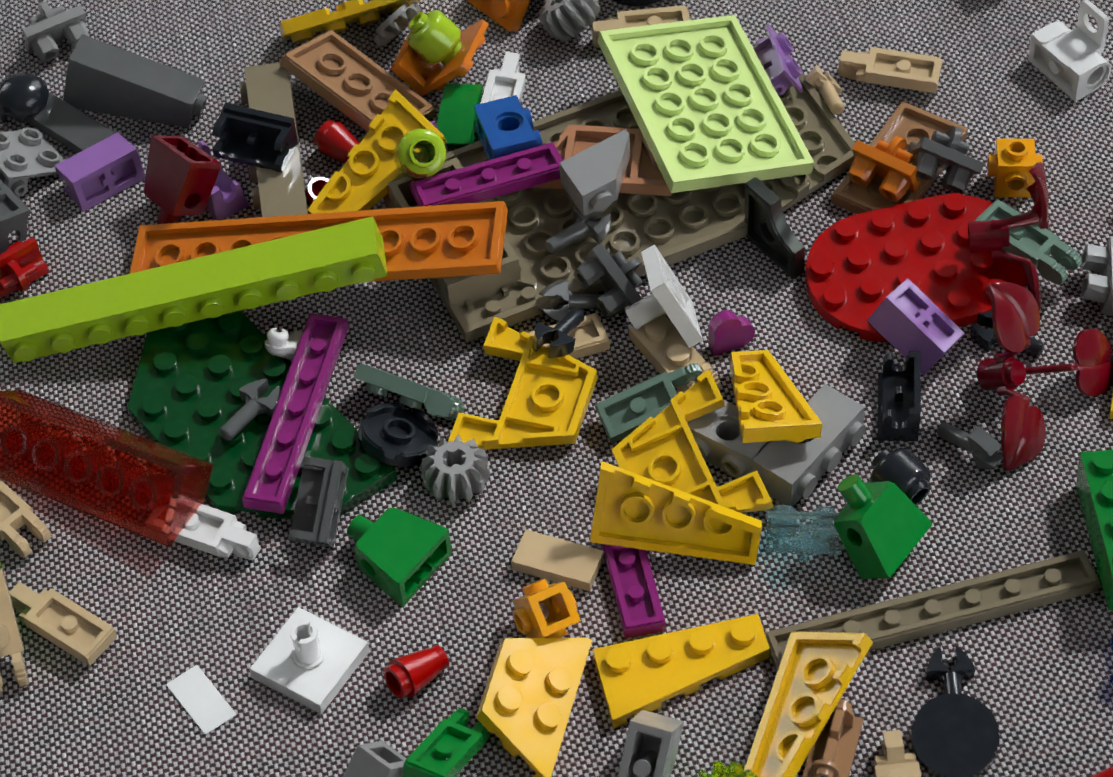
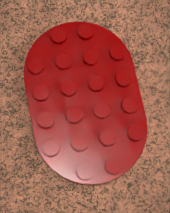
(920, 240)

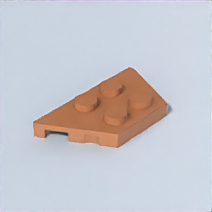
(642, 171)

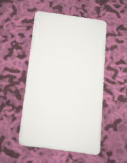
(201, 699)

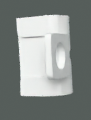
(1073, 56)

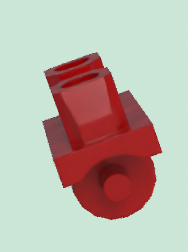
(21, 266)

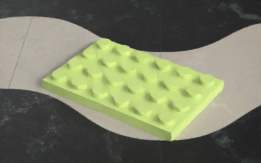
(704, 103)

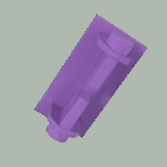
(776, 60)

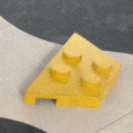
(533, 696)

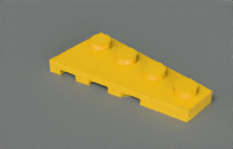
(301, 27)
(768, 401)
(659, 518)
(659, 667)
(803, 697)

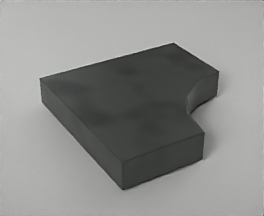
(770, 229)

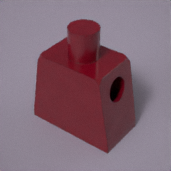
(179, 177)

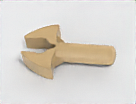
(828, 88)

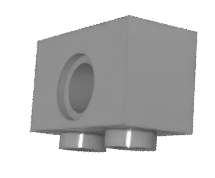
(721, 441)

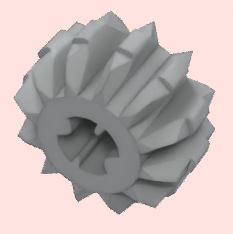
(568, 17)
(455, 470)

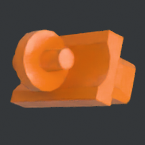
(887, 161)

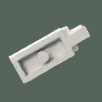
(504, 82)
(219, 534)

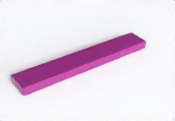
(295, 414)

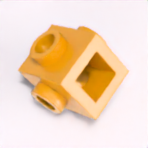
(1011, 166)
(558, 609)

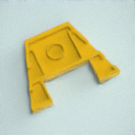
(543, 401)
(669, 454)

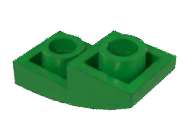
(457, 113)

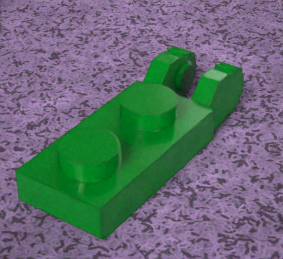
(446, 748)

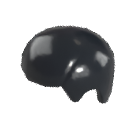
(22, 96)

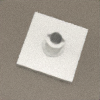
(666, 297)
(309, 660)

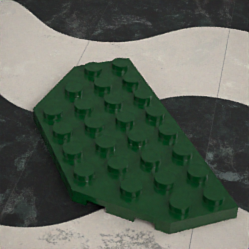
(191, 389)

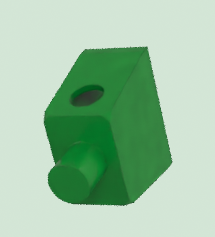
(878, 526)
(399, 551)

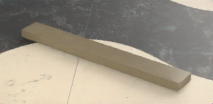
(954, 604)

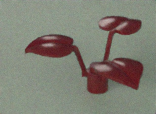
(994, 234)
(1014, 321)

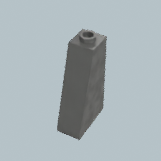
(130, 85)

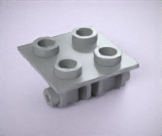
(25, 156)

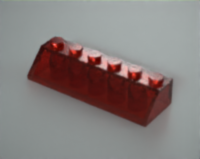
(99, 467)

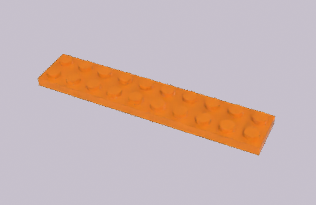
(417, 240)

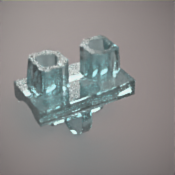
(802, 531)

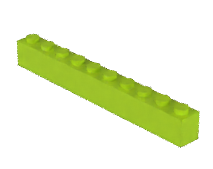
(193, 290)

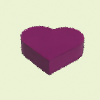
(729, 332)

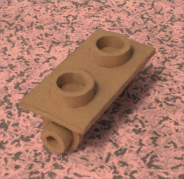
(836, 744)

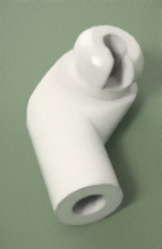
(282, 344)

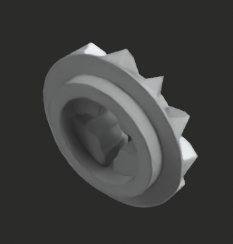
(396, 23)

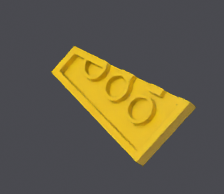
(372, 163)

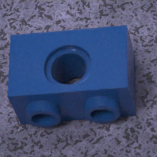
(505, 127)

